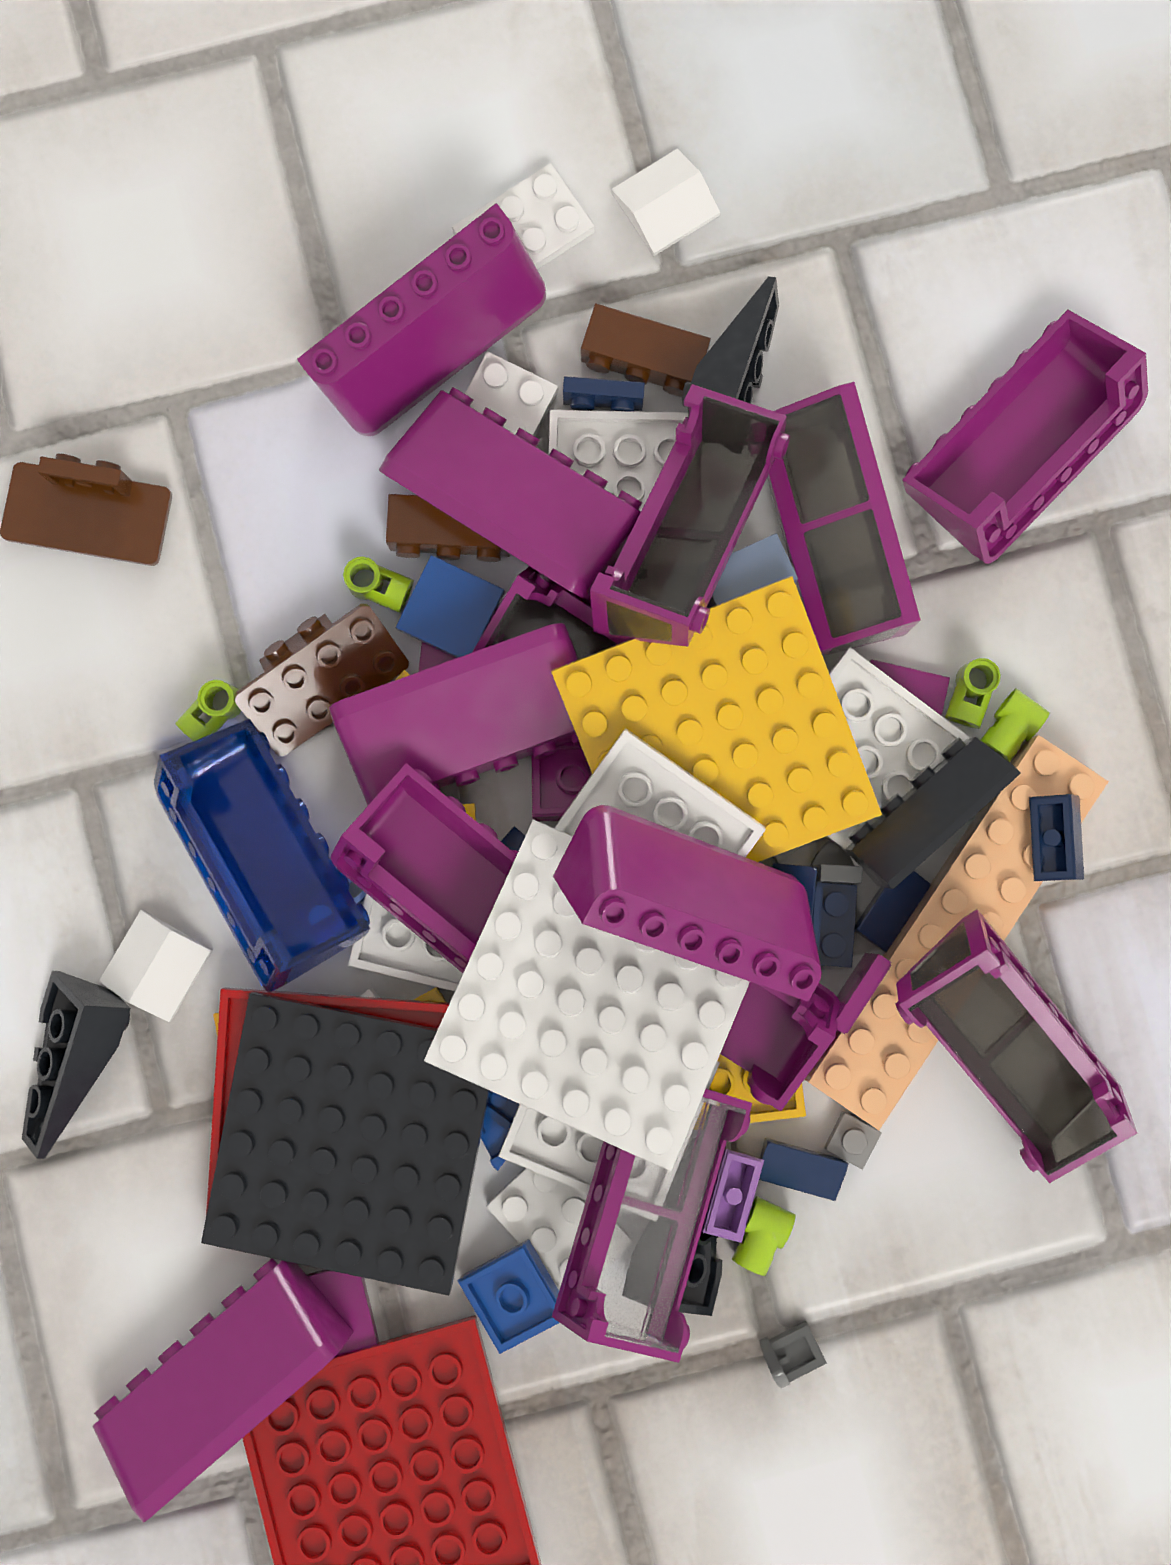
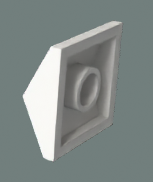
(666, 201)
(155, 966)

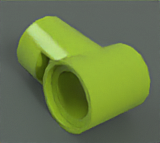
(397, 591)
(965, 712)
(1016, 721)
(193, 725)
(764, 1233)

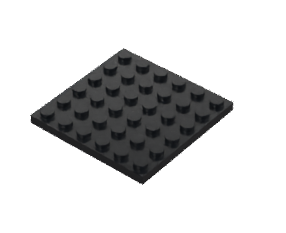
(345, 1146)

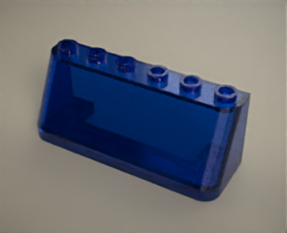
(258, 853)

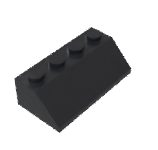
(930, 811)

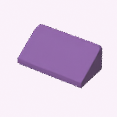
(732, 1195)

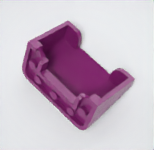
(780, 1039)

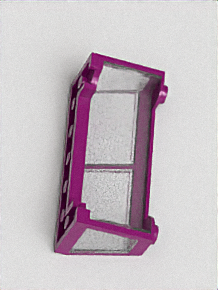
(643, 1236)

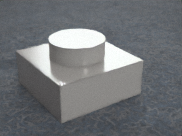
(852, 1140)

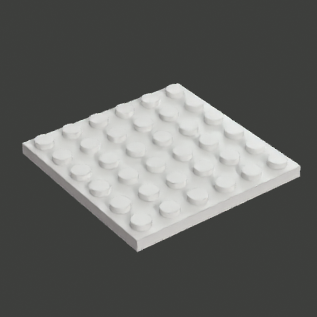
(583, 1017)

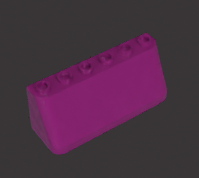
(427, 324)
(1030, 435)
(513, 491)
(461, 714)
(426, 863)
(690, 900)
(218, 1384)

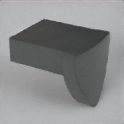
(835, 865)
(792, 1354)

